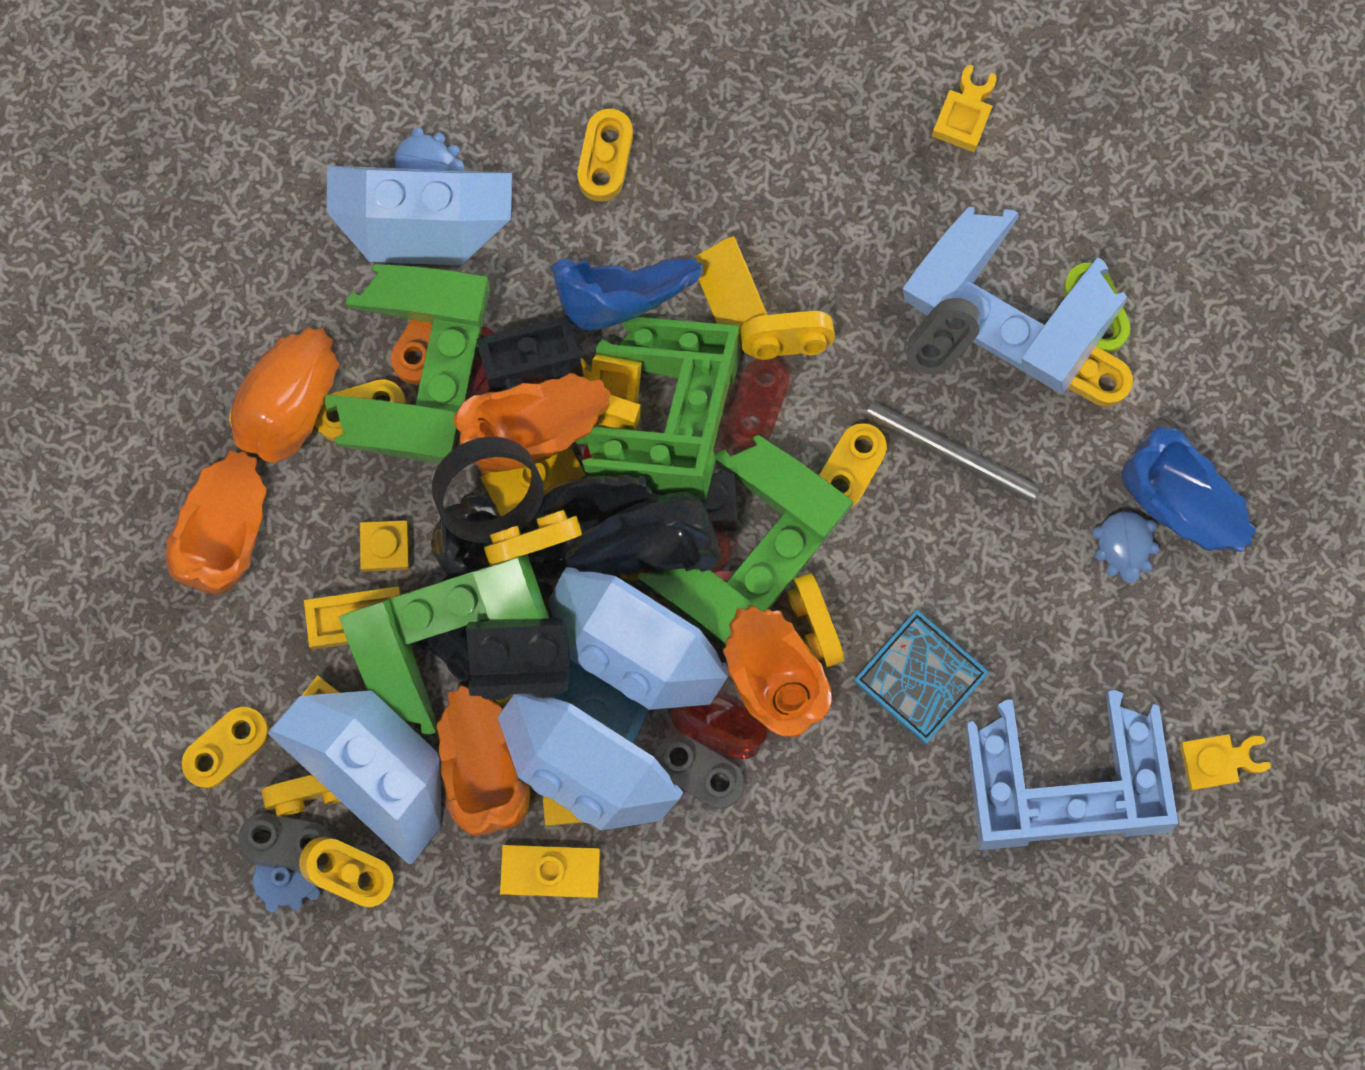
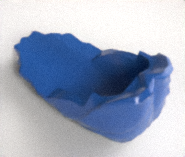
(613, 295)
(1186, 492)

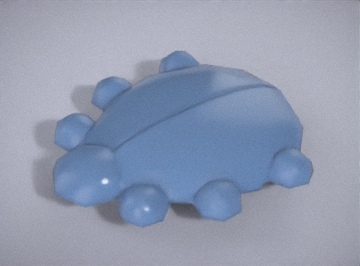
(427, 153)
(1126, 544)
(282, 887)

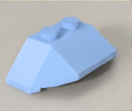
(418, 212)
(636, 642)
(368, 763)
(584, 764)

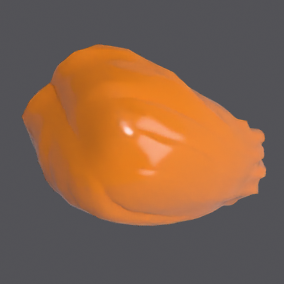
(284, 395)
(537, 416)
(217, 526)
(776, 672)
(478, 767)

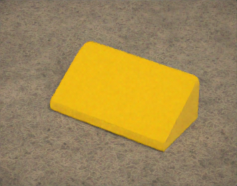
(729, 284)

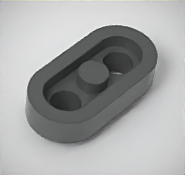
(950, 328)
(699, 770)
(285, 841)

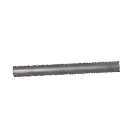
(952, 452)

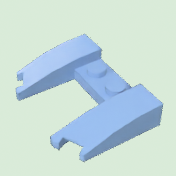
(1045, 352)
(1132, 805)

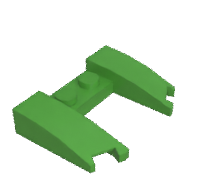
(457, 309)
(683, 456)
(809, 516)
(383, 631)

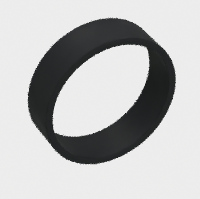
(474, 451)

